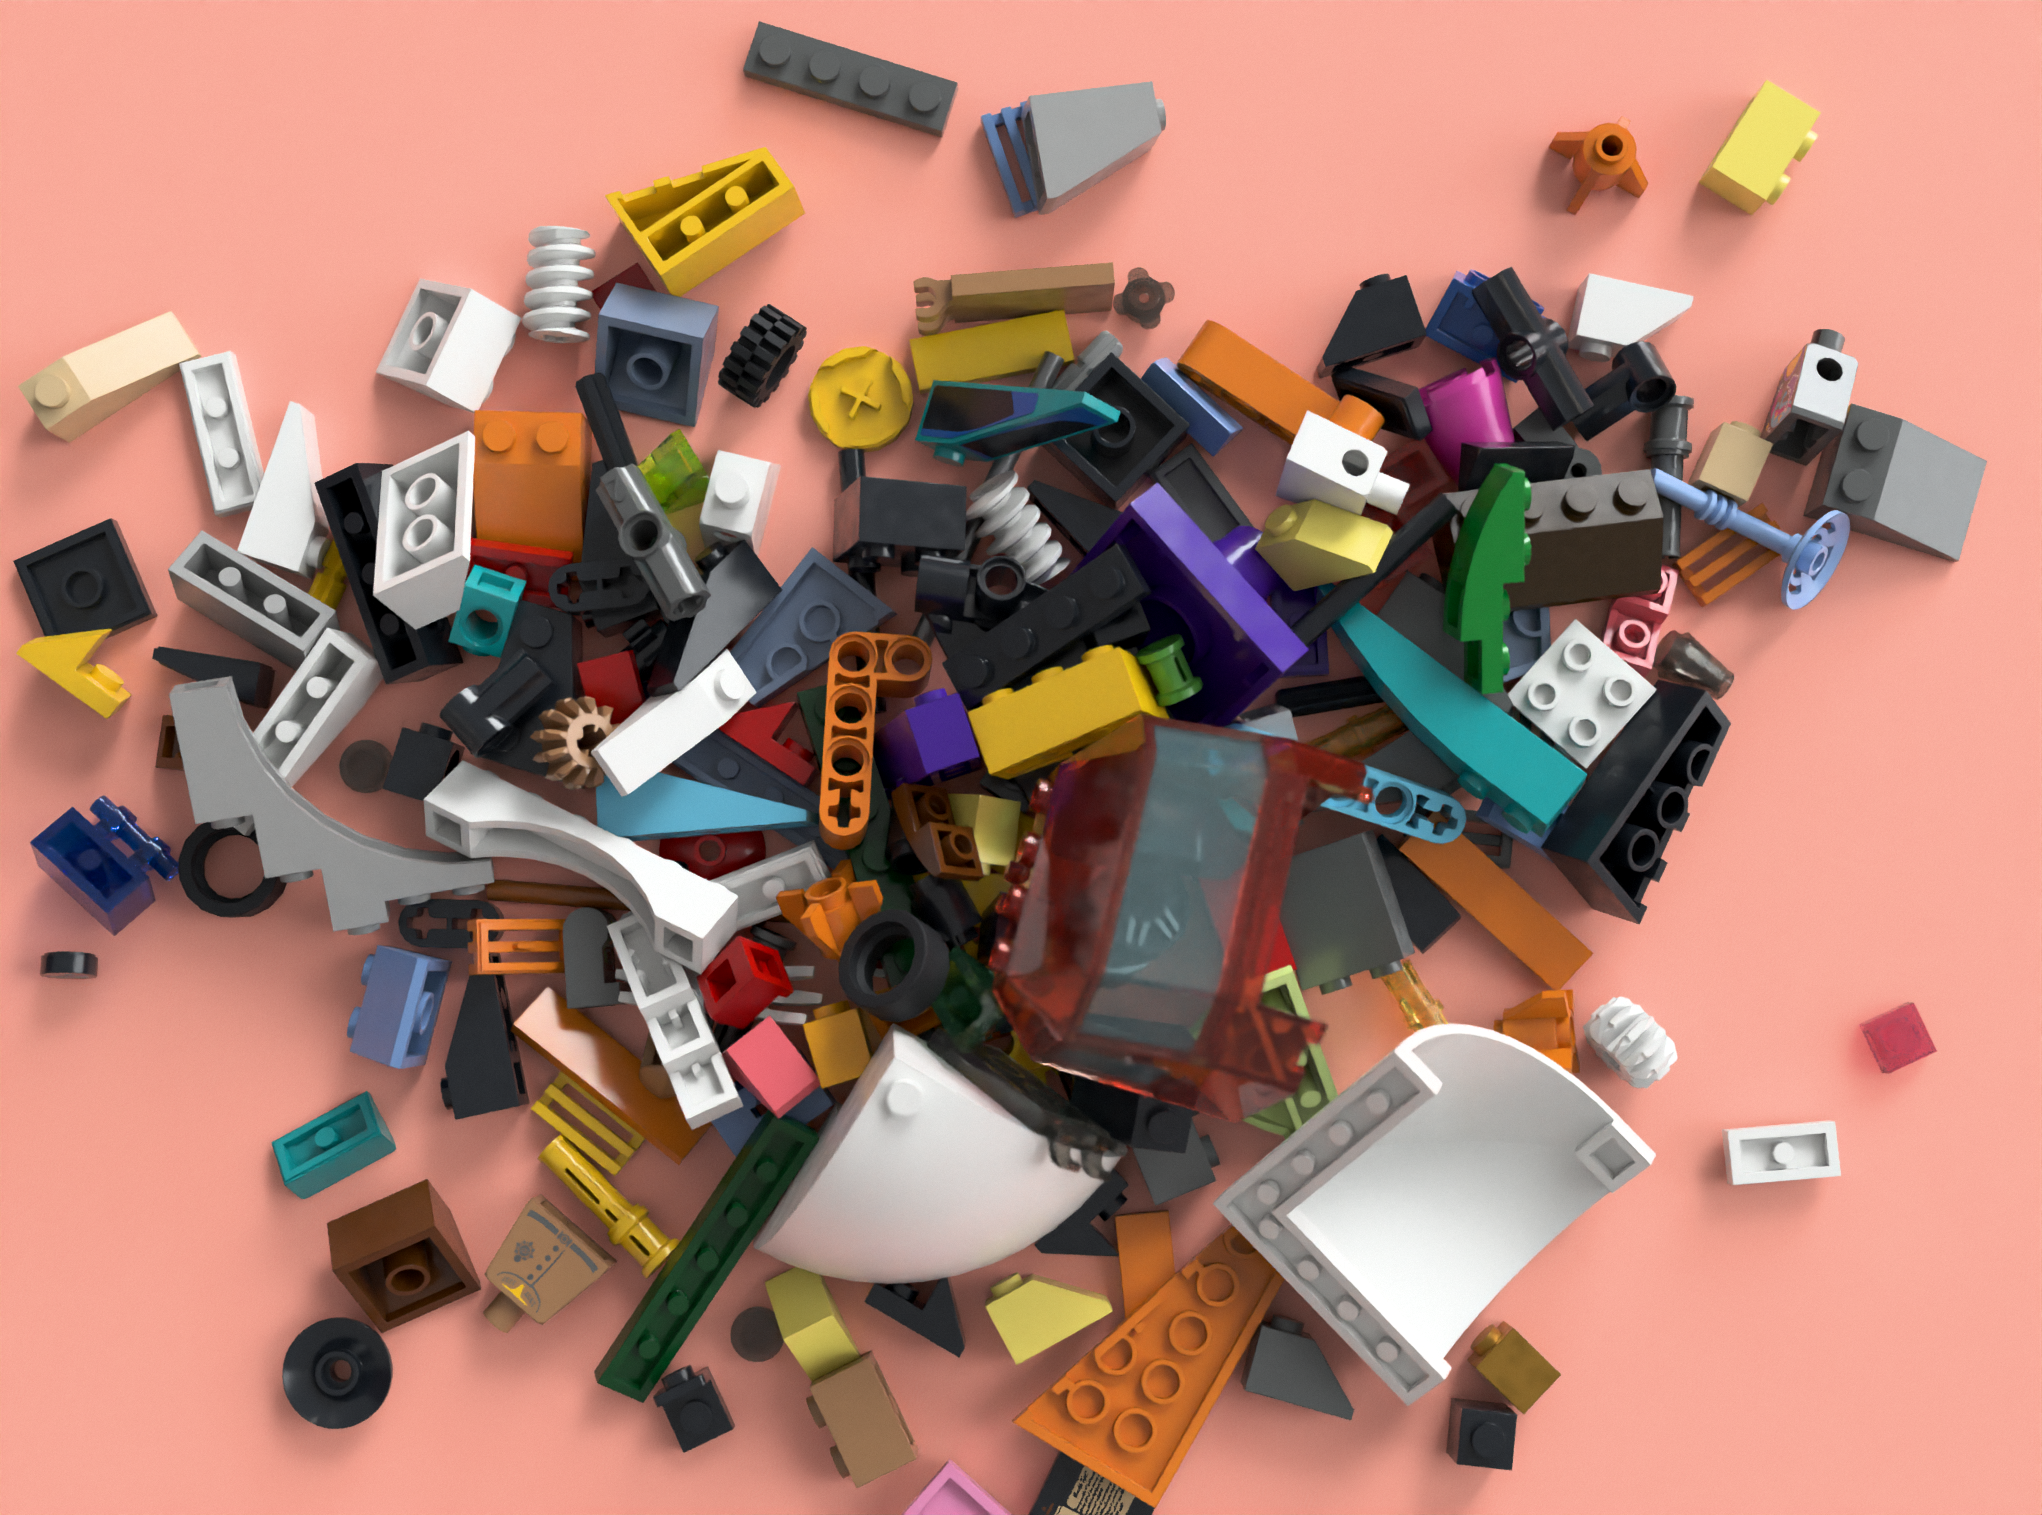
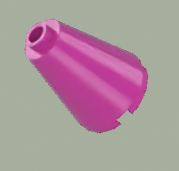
(1466, 410)

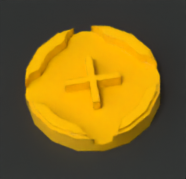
(861, 399)

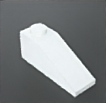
(287, 516)
(673, 724)

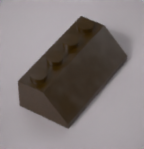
(1586, 538)

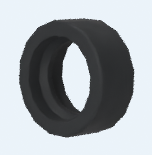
(197, 888)
(866, 948)

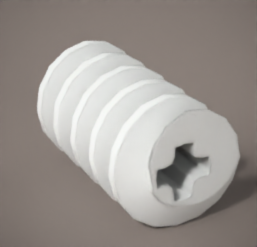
(556, 284)
(1016, 527)

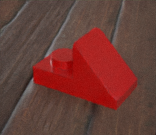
(759, 732)

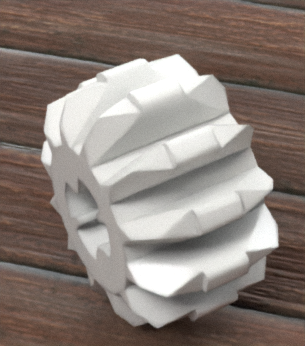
(1630, 1042)

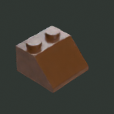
(402, 1256)

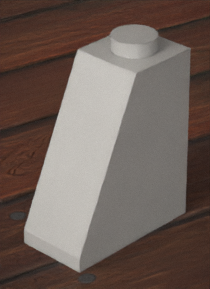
(1087, 136)

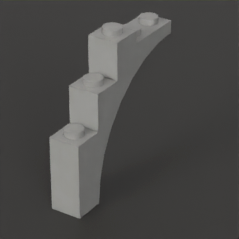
(235, 779)

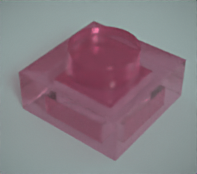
(1897, 1037)

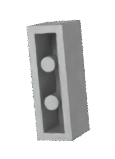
(250, 600)

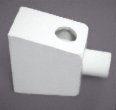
(1338, 469)
(738, 500)

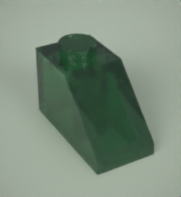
(967, 1002)

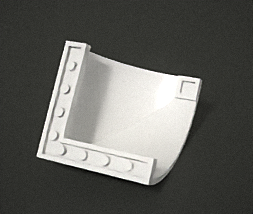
(1430, 1192)

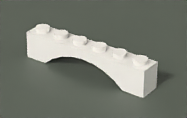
(493, 818)

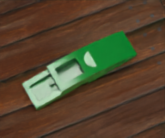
(1486, 555)

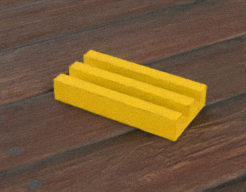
(555, 1092)

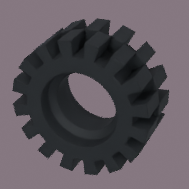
(762, 355)

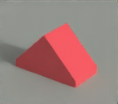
(771, 1068)

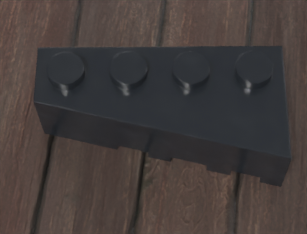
(1635, 798)

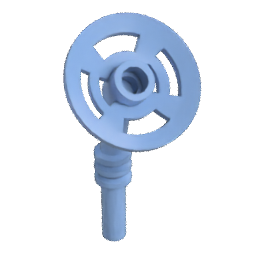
(1813, 559)

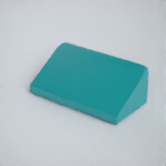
(333, 1146)

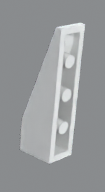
(316, 705)

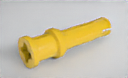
(627, 1223)

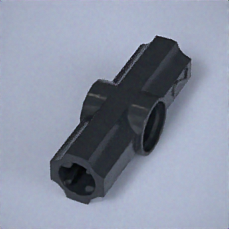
(1532, 348)

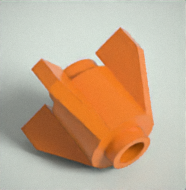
(1602, 160)
(831, 908)
(1545, 1025)

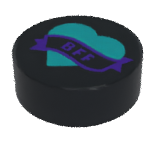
(69, 965)

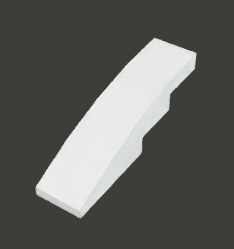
(676, 1026)

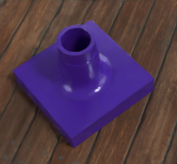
(1212, 599)

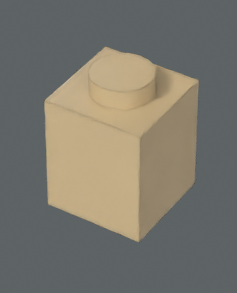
(1731, 461)

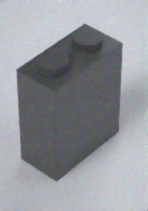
(1343, 914)

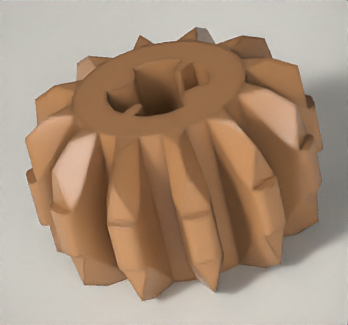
(563, 728)

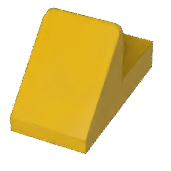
(66, 662)

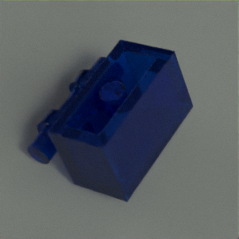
(95, 870)

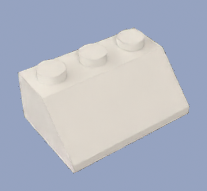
(426, 532)

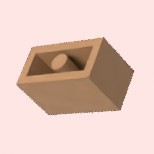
(862, 1420)

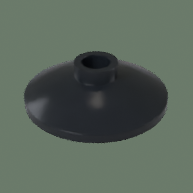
(312, 1380)

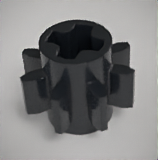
(646, 644)

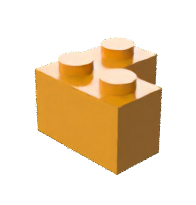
(841, 1042)

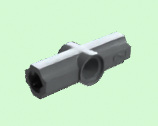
(664, 565)

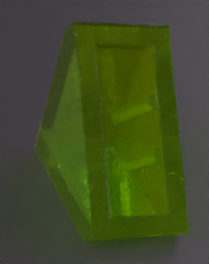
(675, 474)

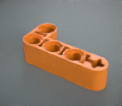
(1266, 388)
(856, 739)

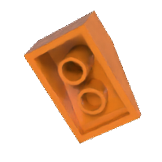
(532, 478)

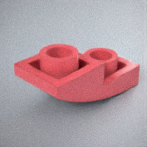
(1636, 623)

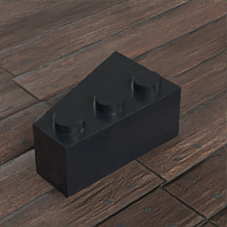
(557, 646)

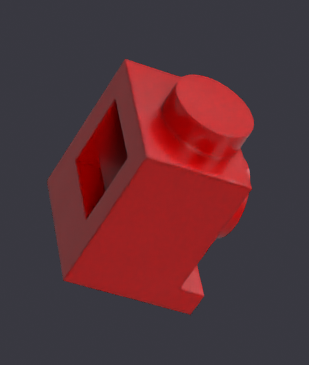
(743, 982)

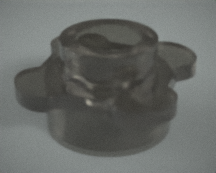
(1144, 313)

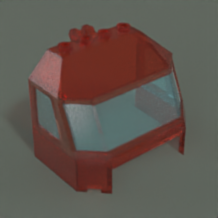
(1157, 909)

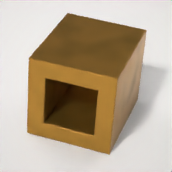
(1512, 1365)

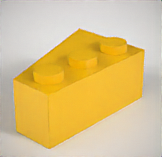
(709, 217)
(1062, 711)

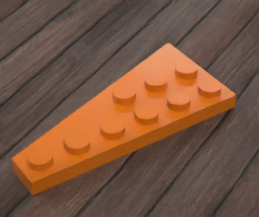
(1157, 1374)

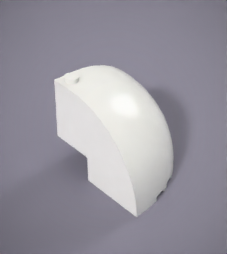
(920, 1178)

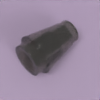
(1687, 662)

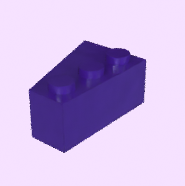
(926, 743)

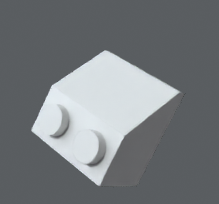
(449, 344)

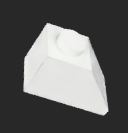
(1618, 313)

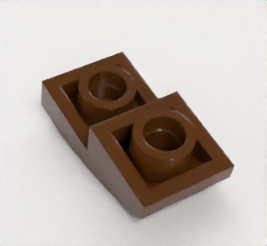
(932, 833)

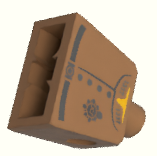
(542, 1266)

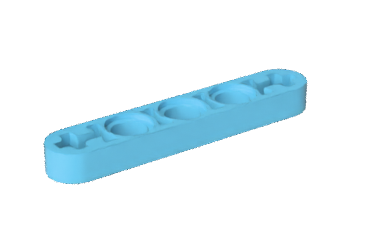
(1420, 826)

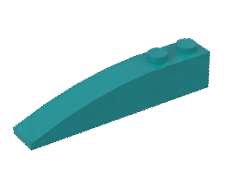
(1460, 725)

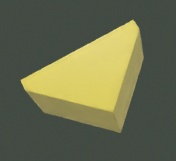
(810, 1322)

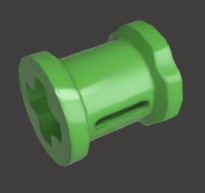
(1169, 670)

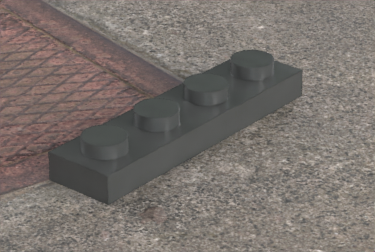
(850, 79)

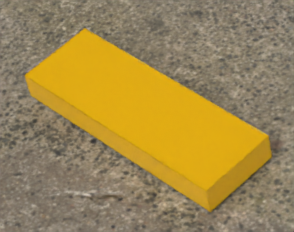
(991, 350)

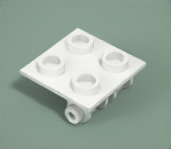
(1580, 694)

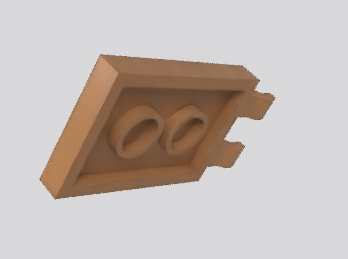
(1013, 294)

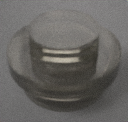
(365, 766)
(756, 1334)

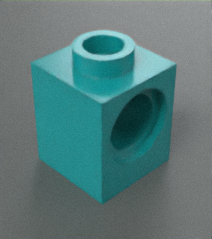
(489, 592)

